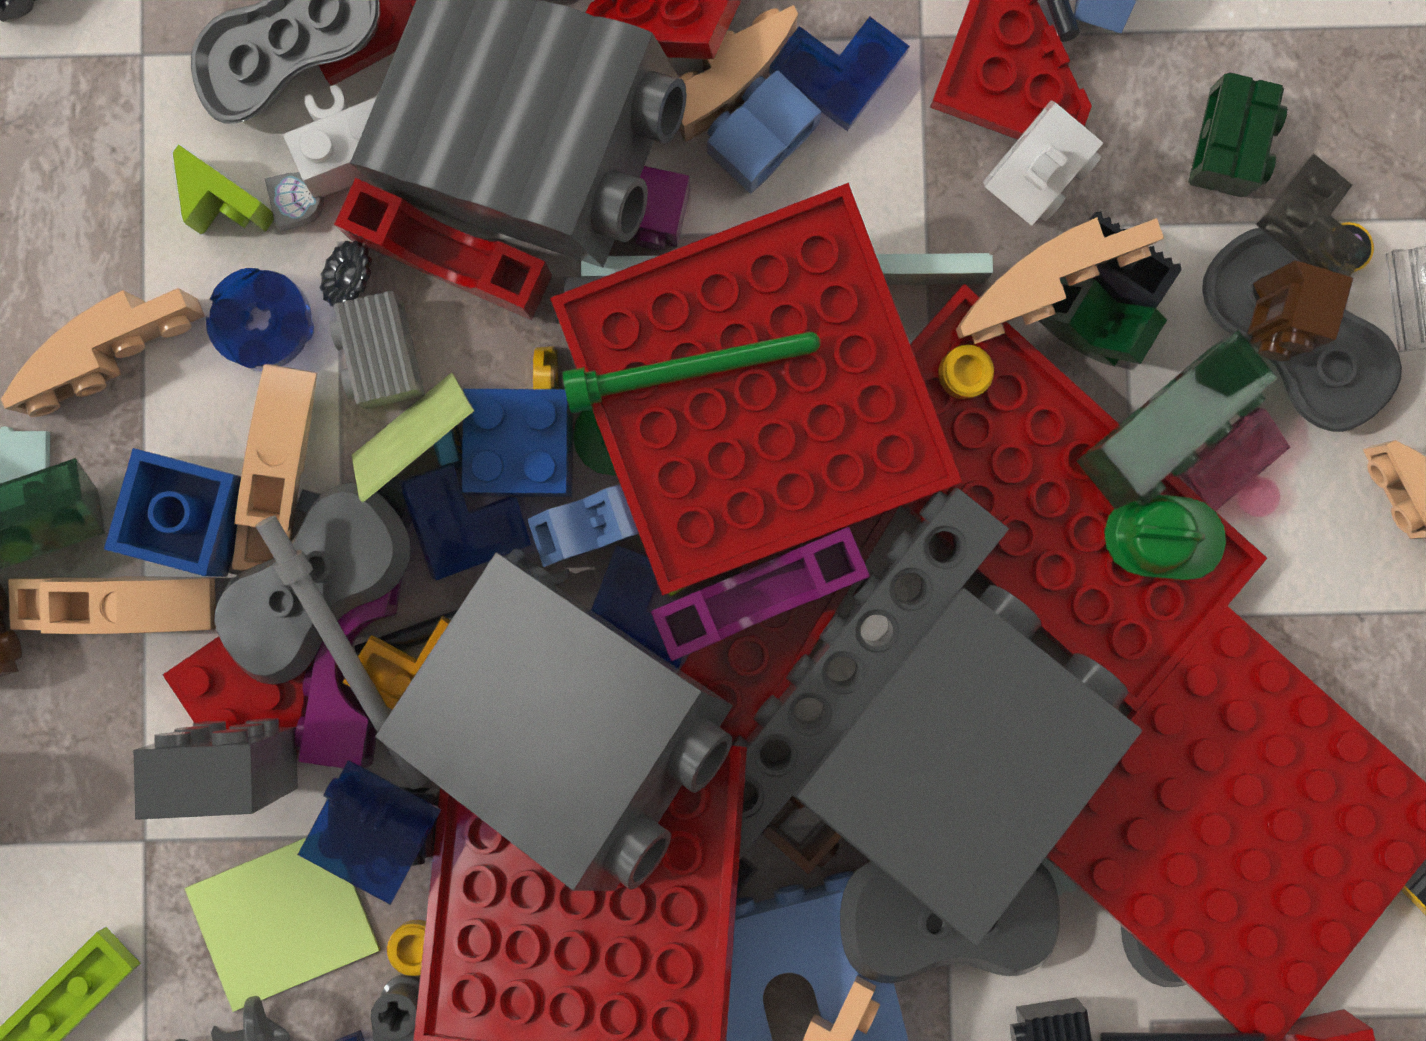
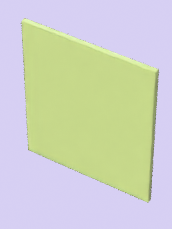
(409, 435)
(279, 924)

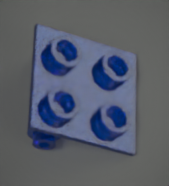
(369, 831)

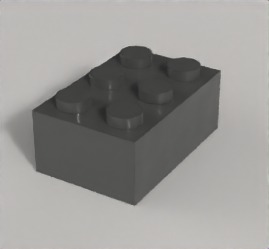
(215, 769)

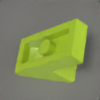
(207, 192)

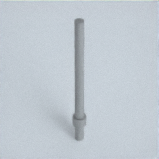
(294, 569)

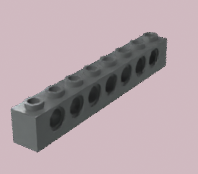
(974, 537)

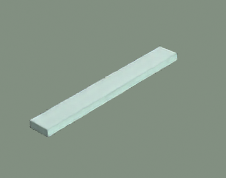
(896, 268)

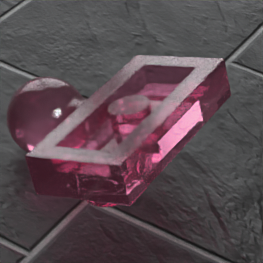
(1236, 462)

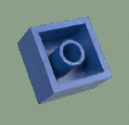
(518, 443)
(176, 514)

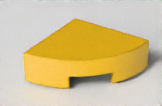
(545, 368)

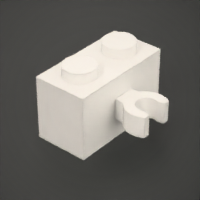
(328, 144)
(1043, 164)

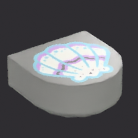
(292, 201)

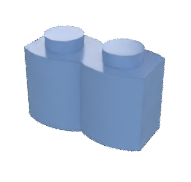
(763, 130)

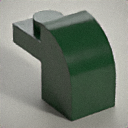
(1103, 326)

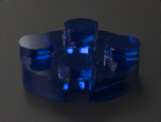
(231, 310)

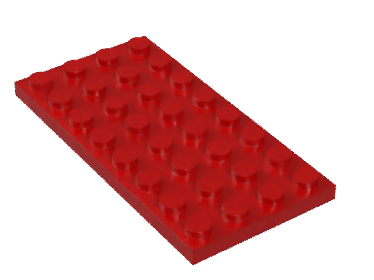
(1020, 464)

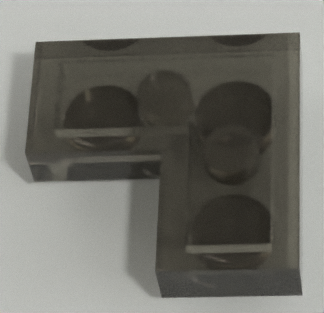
(1303, 219)

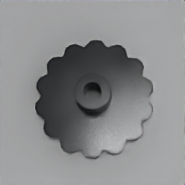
(345, 273)

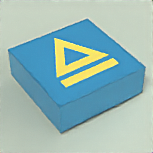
(449, 449)

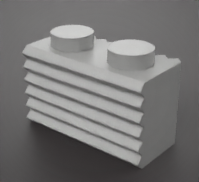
(376, 350)

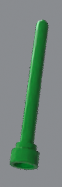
(587, 388)

